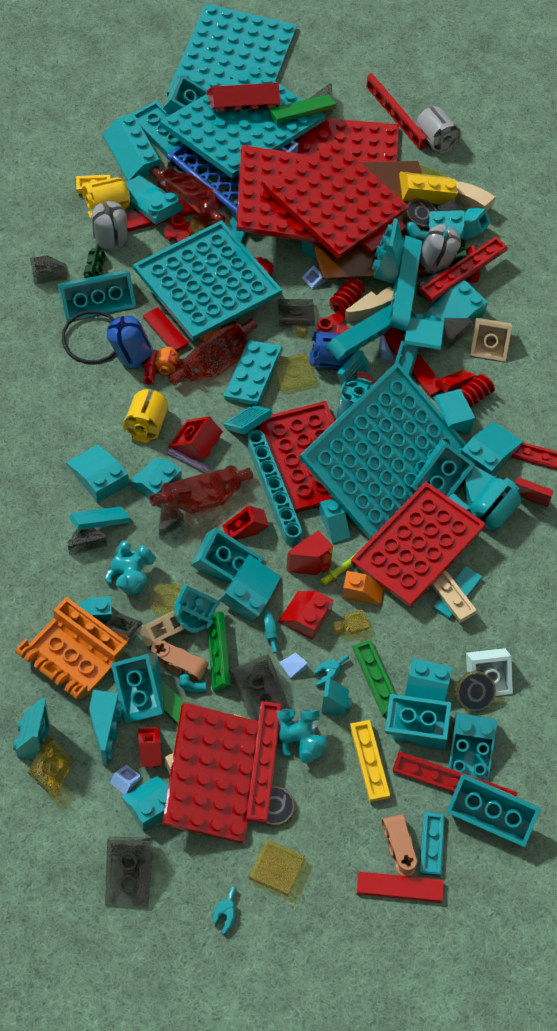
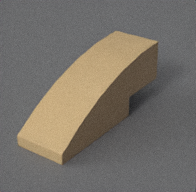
(473, 196)
(369, 305)
(160, 628)

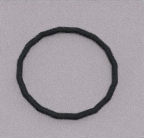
(64, 331)

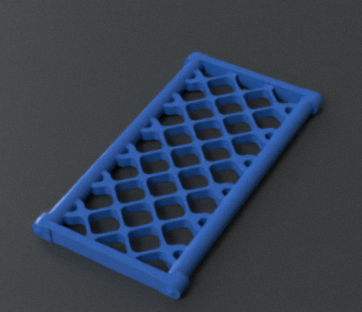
(181, 162)

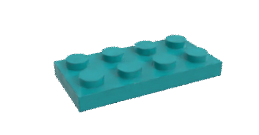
(149, 120)
(253, 373)

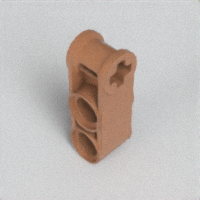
(179, 660)
(400, 844)

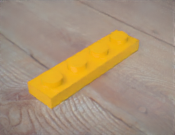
(369, 761)

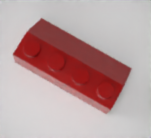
(244, 96)

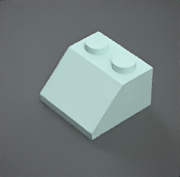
(496, 665)

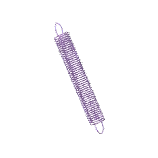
(192, 460)

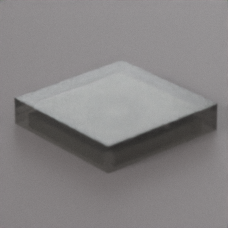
(296, 312)

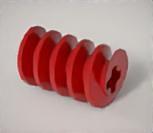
(346, 295)
(477, 389)

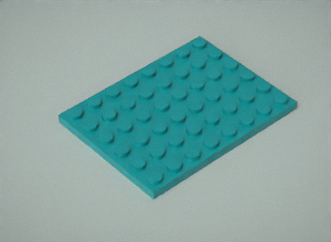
(232, 43)
(221, 134)
(379, 449)

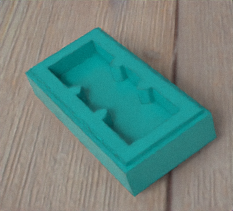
(407, 356)

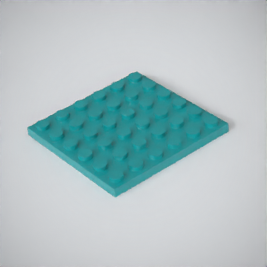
(207, 280)

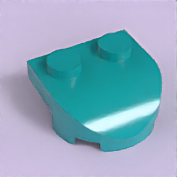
(449, 218)
(194, 609)

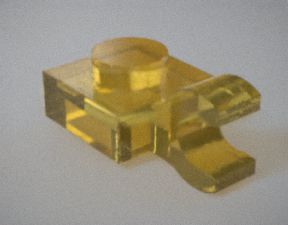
(353, 621)

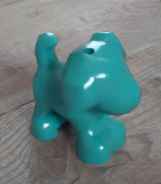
(128, 566)
(310, 745)

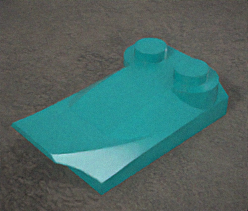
(152, 200)

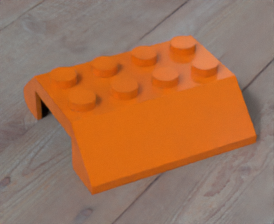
(74, 649)

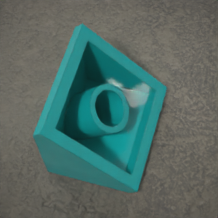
(456, 410)

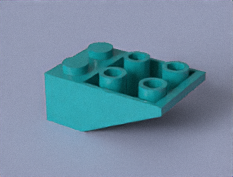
(389, 254)
(104, 715)
(472, 744)

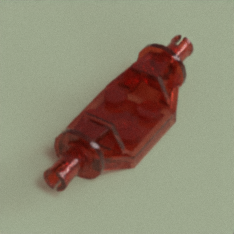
(190, 190)
(214, 354)
(202, 491)

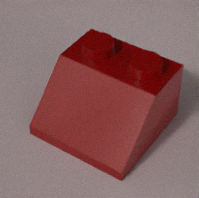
(197, 437)
(310, 555)
(307, 612)

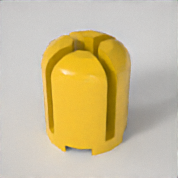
(106, 190)
(146, 415)

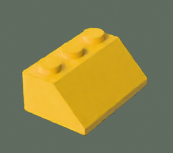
(427, 187)

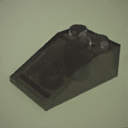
(258, 682)
(128, 871)

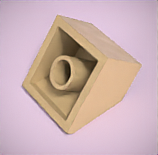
(491, 339)

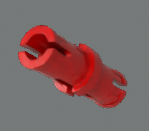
(150, 369)

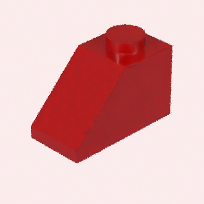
(246, 523)
(149, 747)

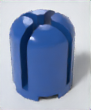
(129, 341)
(320, 356)

